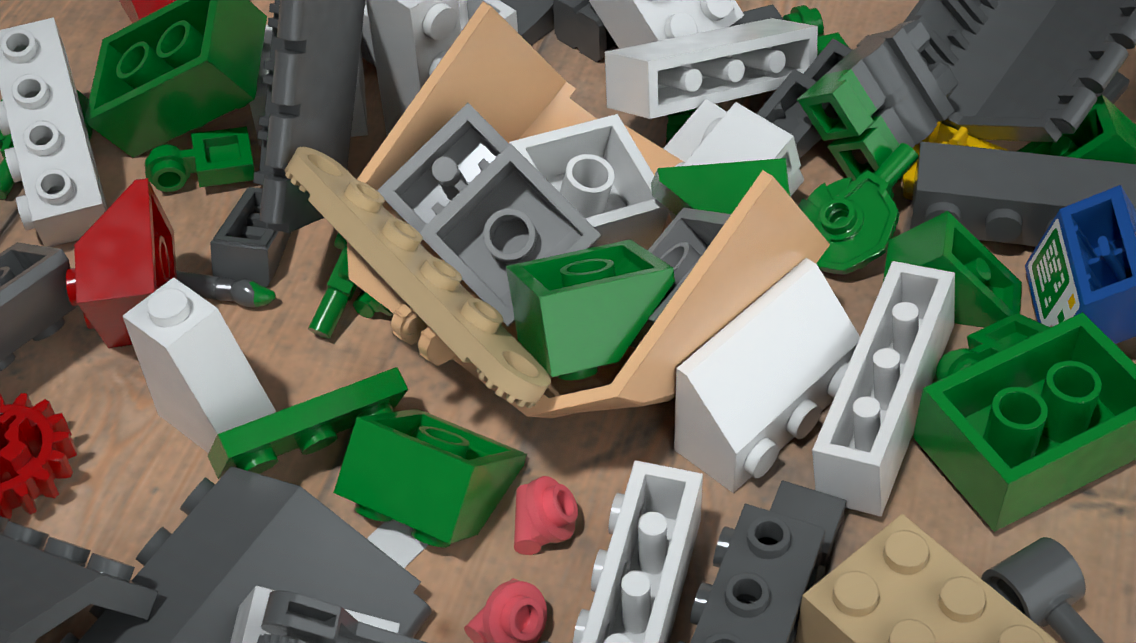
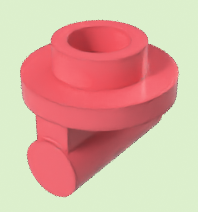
(543, 515)
(511, 615)

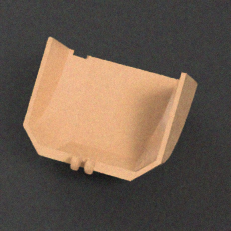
(527, 97)

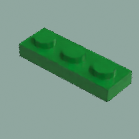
(305, 425)

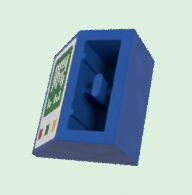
(1088, 265)

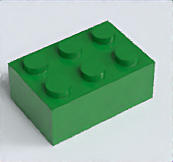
(175, 71)
(1032, 420)

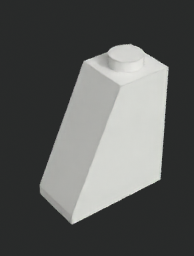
(194, 364)

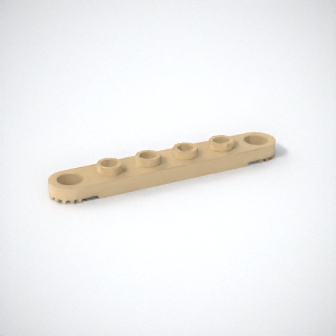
(422, 281)

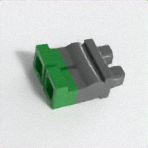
(880, 97)

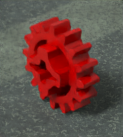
(26, 466)

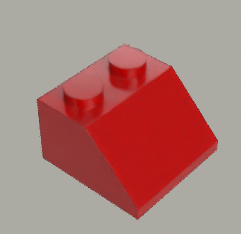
(122, 261)

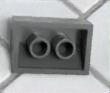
(31, 296)

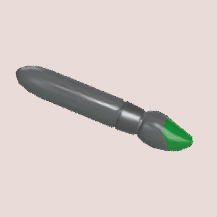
(218, 288)

